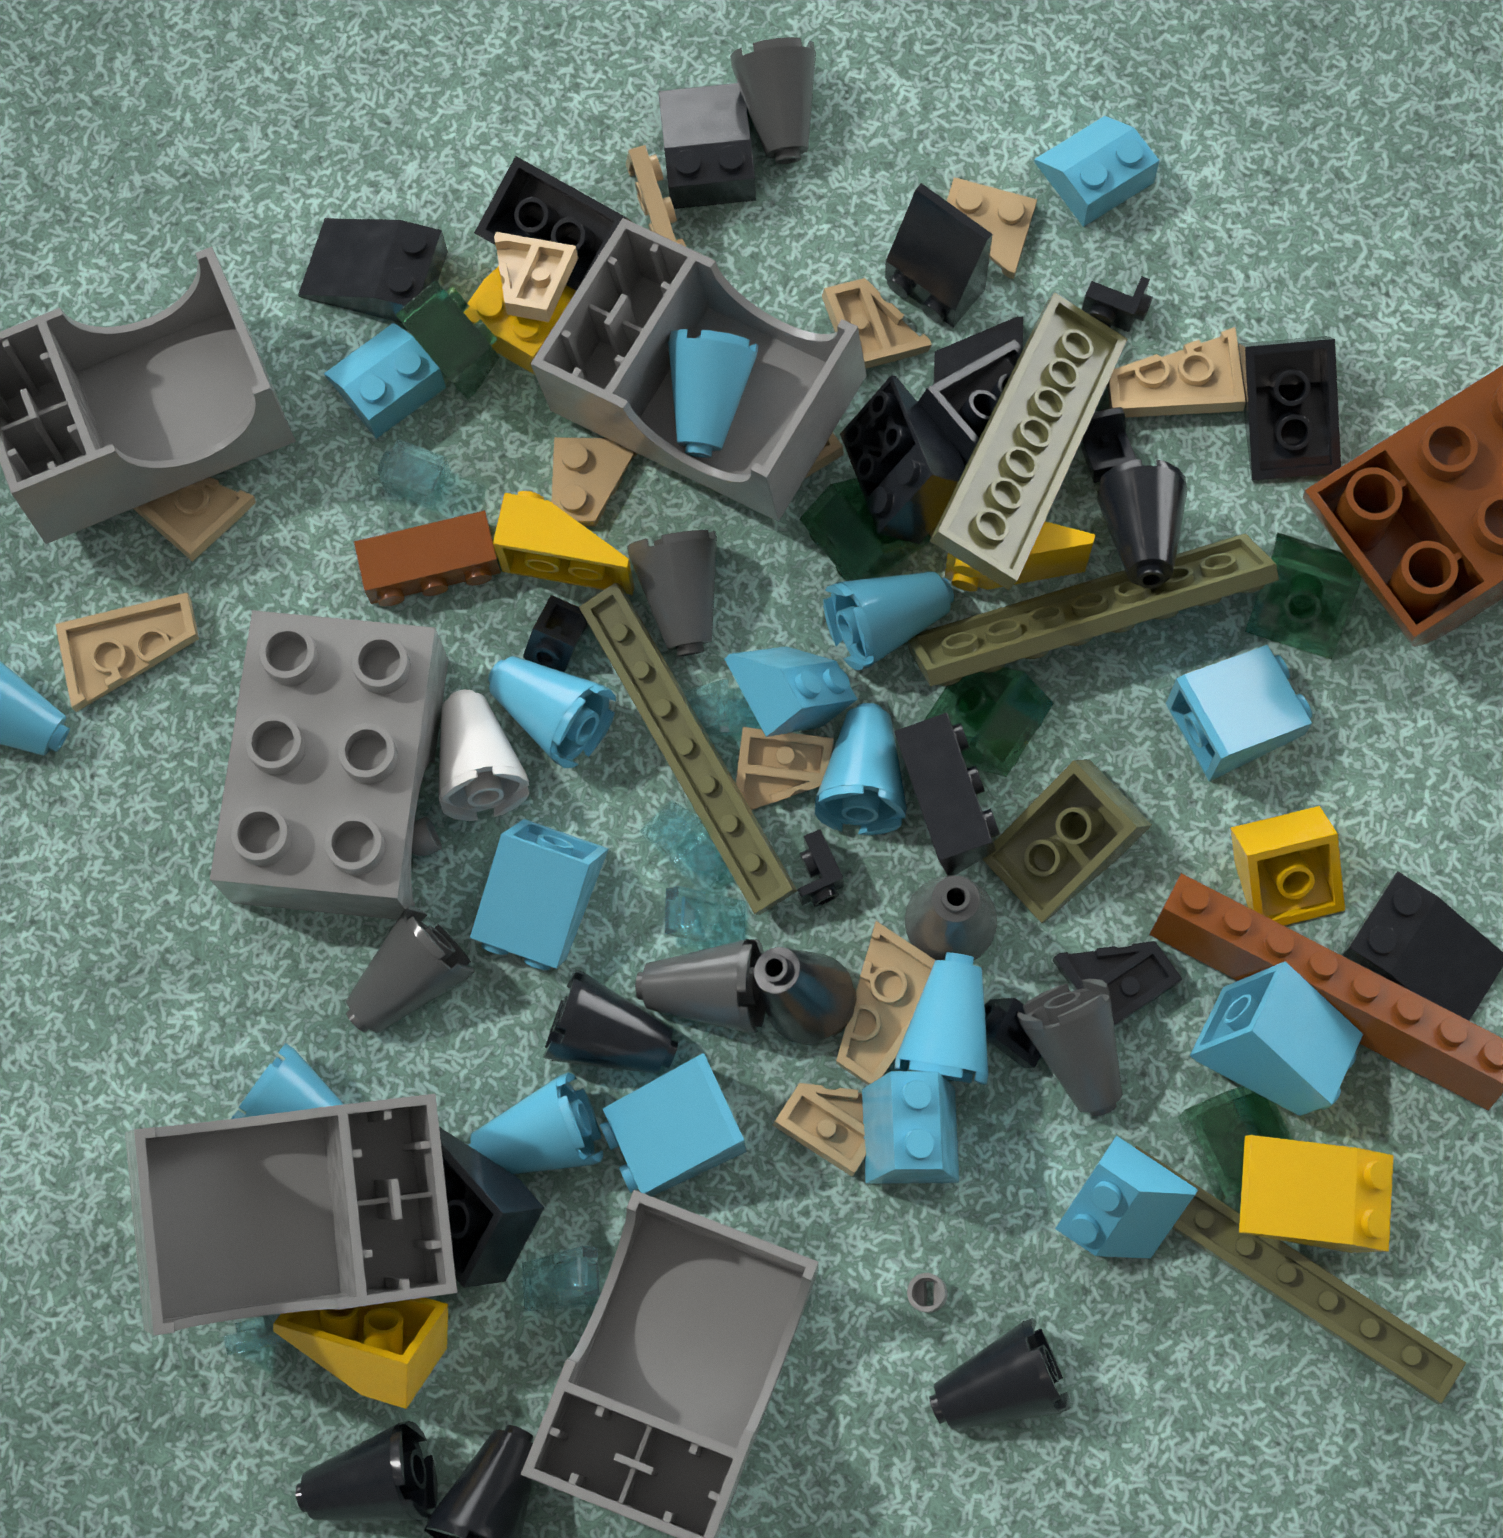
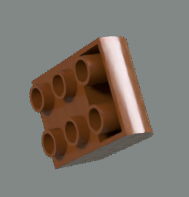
(1426, 513)

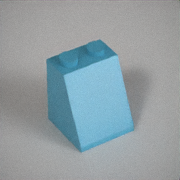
(1238, 710)
(537, 893)
(1279, 1040)
(673, 1128)
(910, 1129)

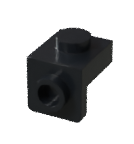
(1115, 307)
(1106, 442)

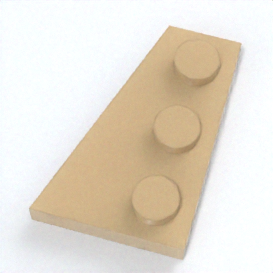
(648, 193)
(1189, 381)
(196, 514)
(121, 644)
(884, 1006)

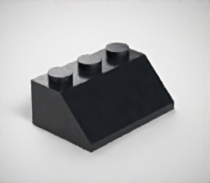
(549, 210)
(948, 792)

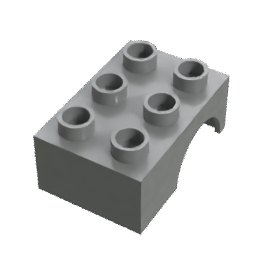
(613, 372)
(133, 408)
(328, 764)
(290, 1212)
(673, 1371)

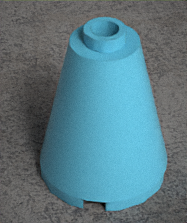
(707, 386)
(884, 613)
(553, 707)
(27, 717)
(863, 775)
(949, 1024)
(287, 1088)
(543, 1131)

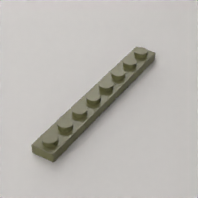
(688, 749)
(1319, 1296)

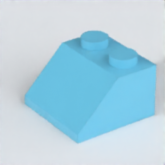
(1099, 168)
(386, 379)
(791, 688)
(1125, 1205)

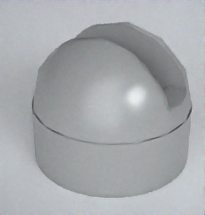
(425, 838)
(918, 1294)

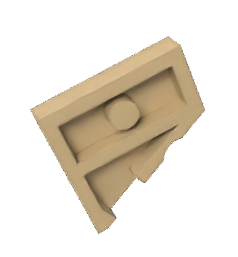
(999, 212)
(533, 274)
(879, 323)
(587, 475)
(780, 765)
(826, 1123)

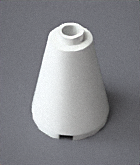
(476, 760)

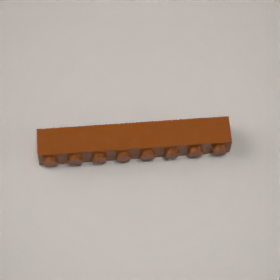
(1388, 1015)

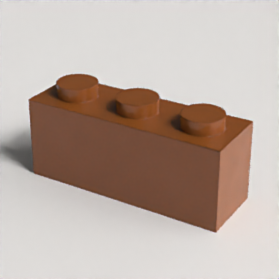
(427, 558)

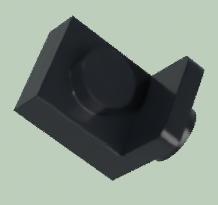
(555, 634)
(819, 861)
(1006, 1032)

